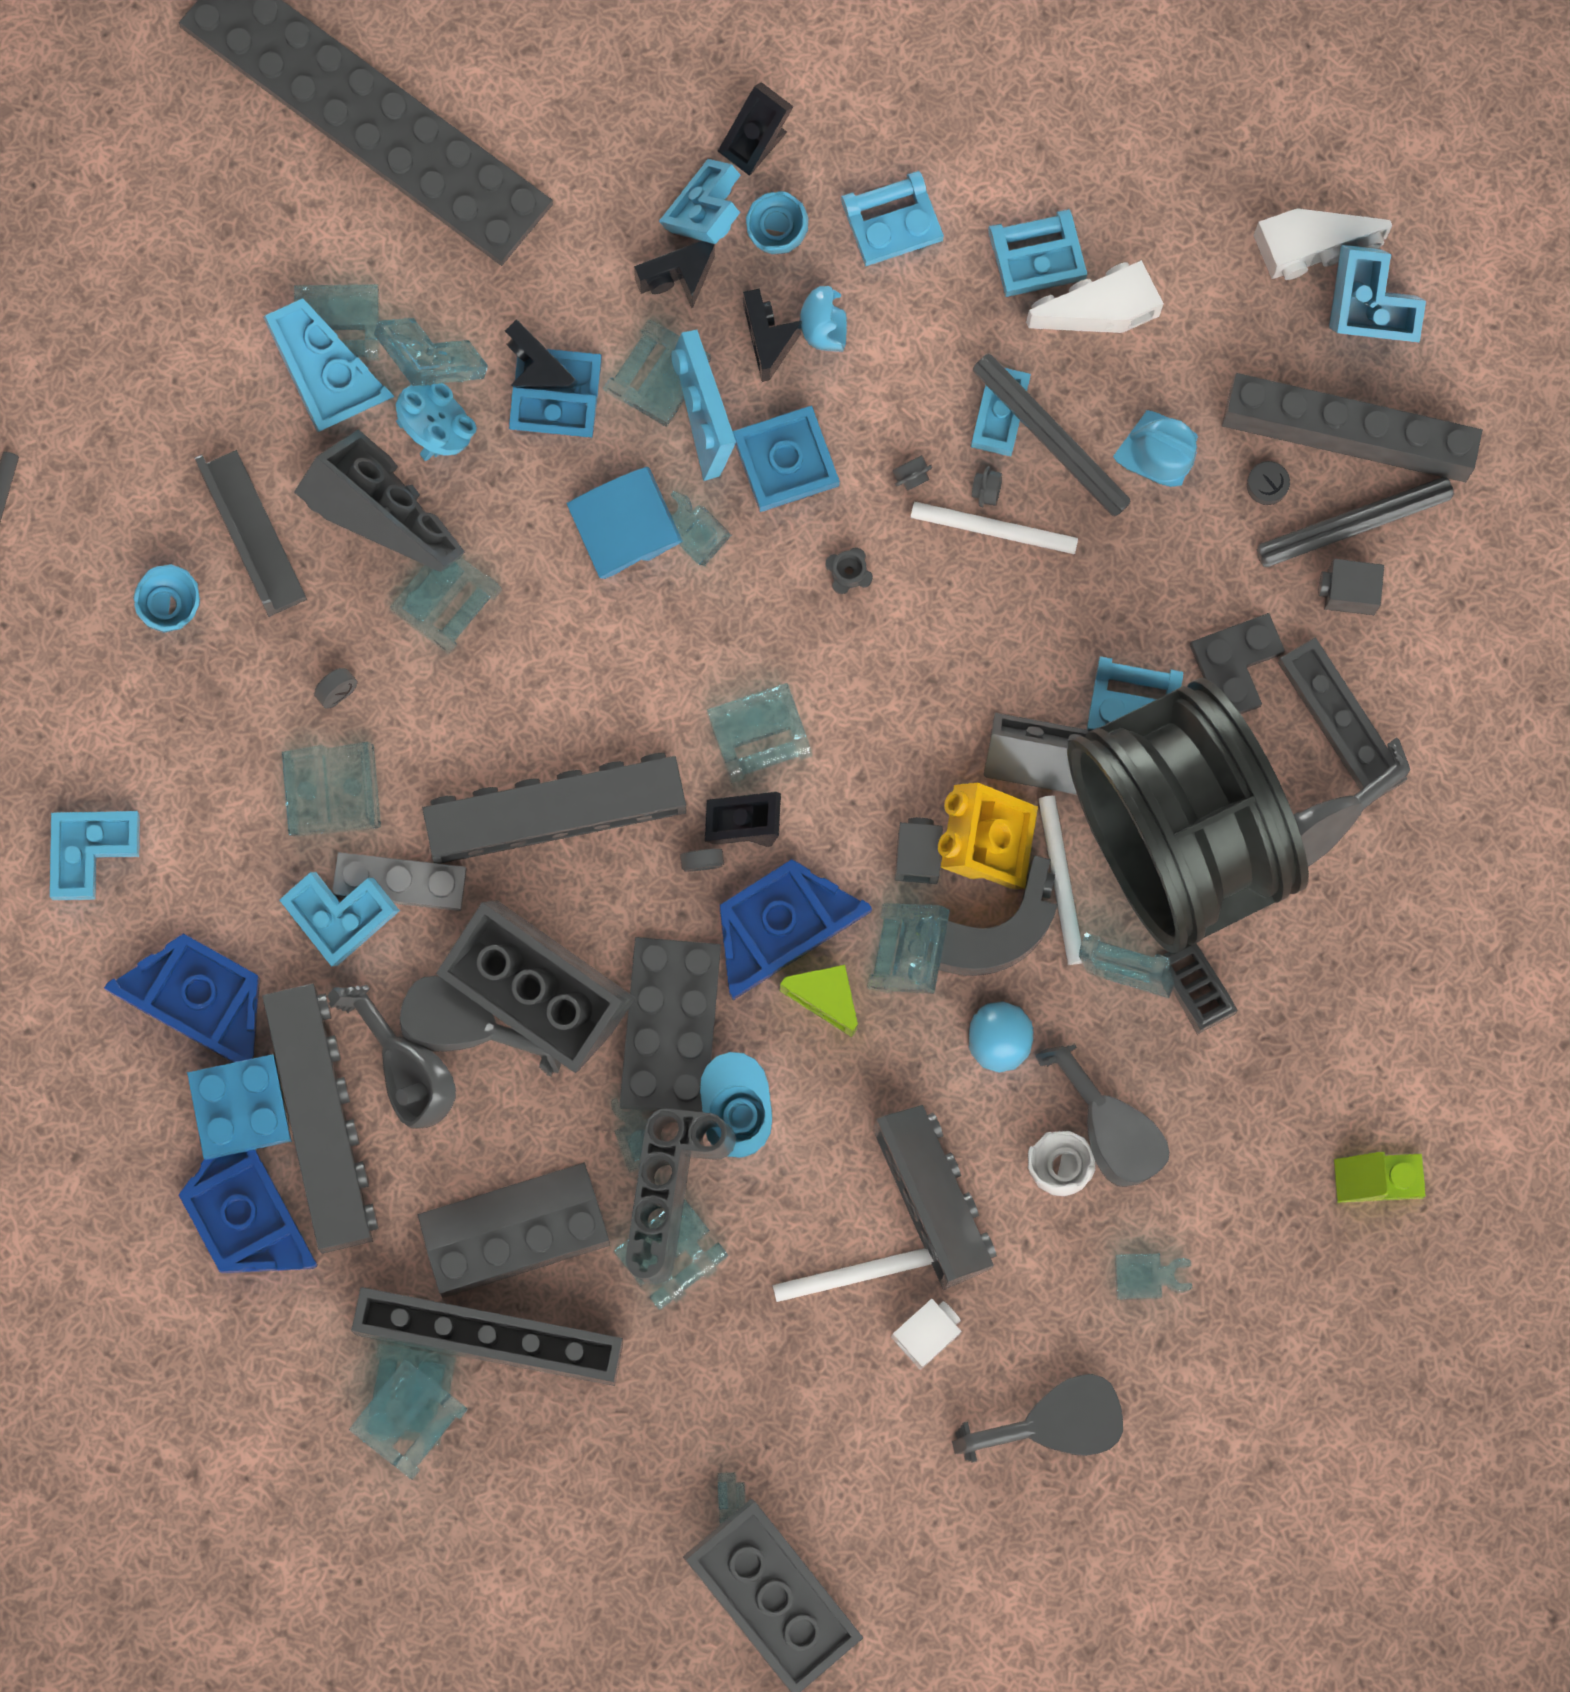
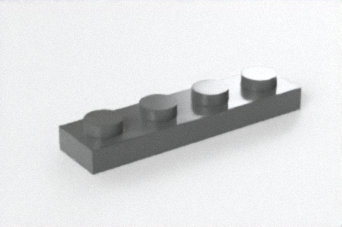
(1337, 713)

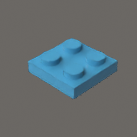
(786, 458)
(239, 1107)

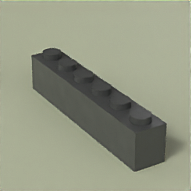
(1352, 427)
(554, 809)
(318, 1118)
(487, 1336)

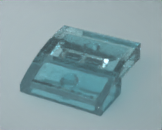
(331, 789)

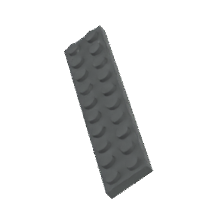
(372, 120)

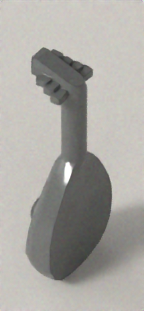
(1329, 821)
(448, 1020)
(414, 1076)
(1121, 1138)
(1073, 1418)

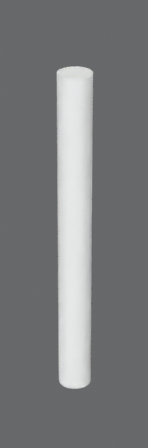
(994, 527)
(1062, 880)
(852, 1274)

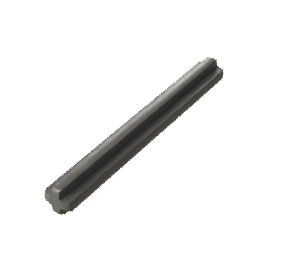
(1051, 435)
(1355, 522)

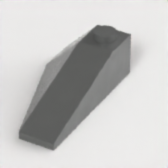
(359, 491)

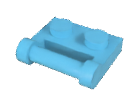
(895, 231)
(1041, 264)
(1111, 705)

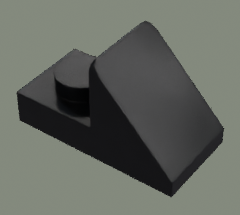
(756, 129)
(686, 264)
(768, 342)
(545, 370)
(743, 819)

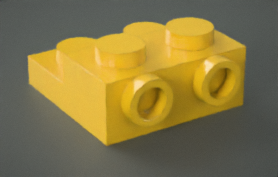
(988, 835)

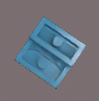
(559, 409)
(624, 522)

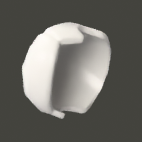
(1075, 1167)

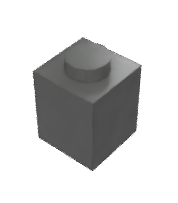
(1352, 587)
(918, 851)

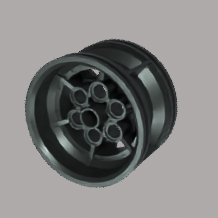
(1188, 814)

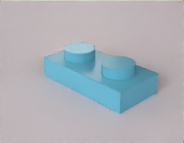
(996, 423)

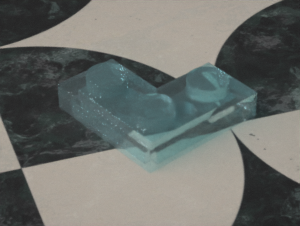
(428, 361)

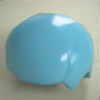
(779, 213)
(822, 322)
(154, 595)
(1000, 1036)

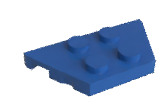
(781, 922)
(196, 995)
(244, 1217)

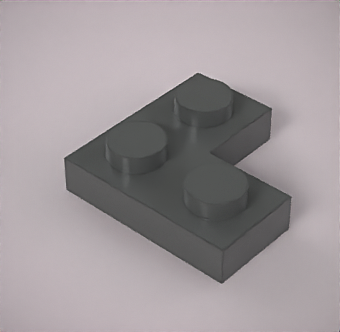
(1228, 654)

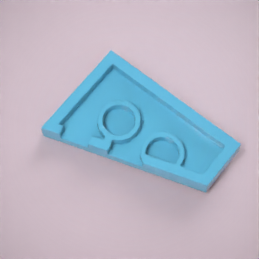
(323, 369)
(705, 409)

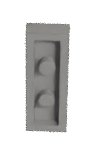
(403, 880)

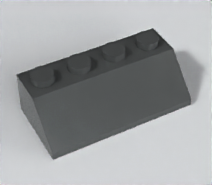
(535, 985)
(933, 1196)
(513, 1230)

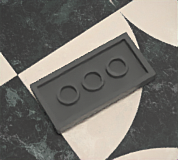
(669, 1024)
(773, 1597)

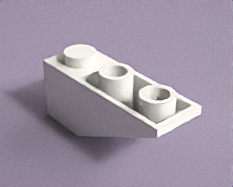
(1310, 237)
(1106, 305)

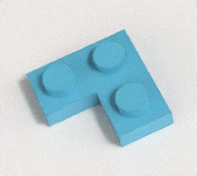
(701, 206)
(82, 838)
(334, 925)

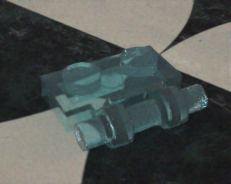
(703, 1264)

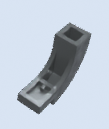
(994, 949)

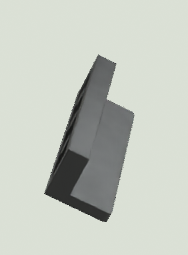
(251, 532)
(1031, 752)

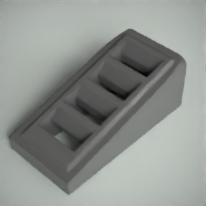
(1213, 1017)

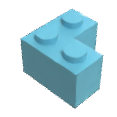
(1363, 304)

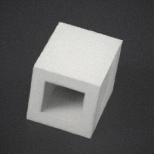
(927, 1332)

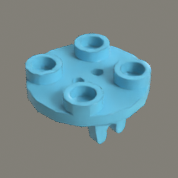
(434, 420)

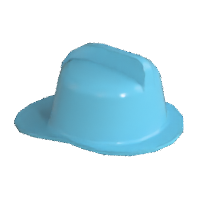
(1159, 449)
(739, 1094)

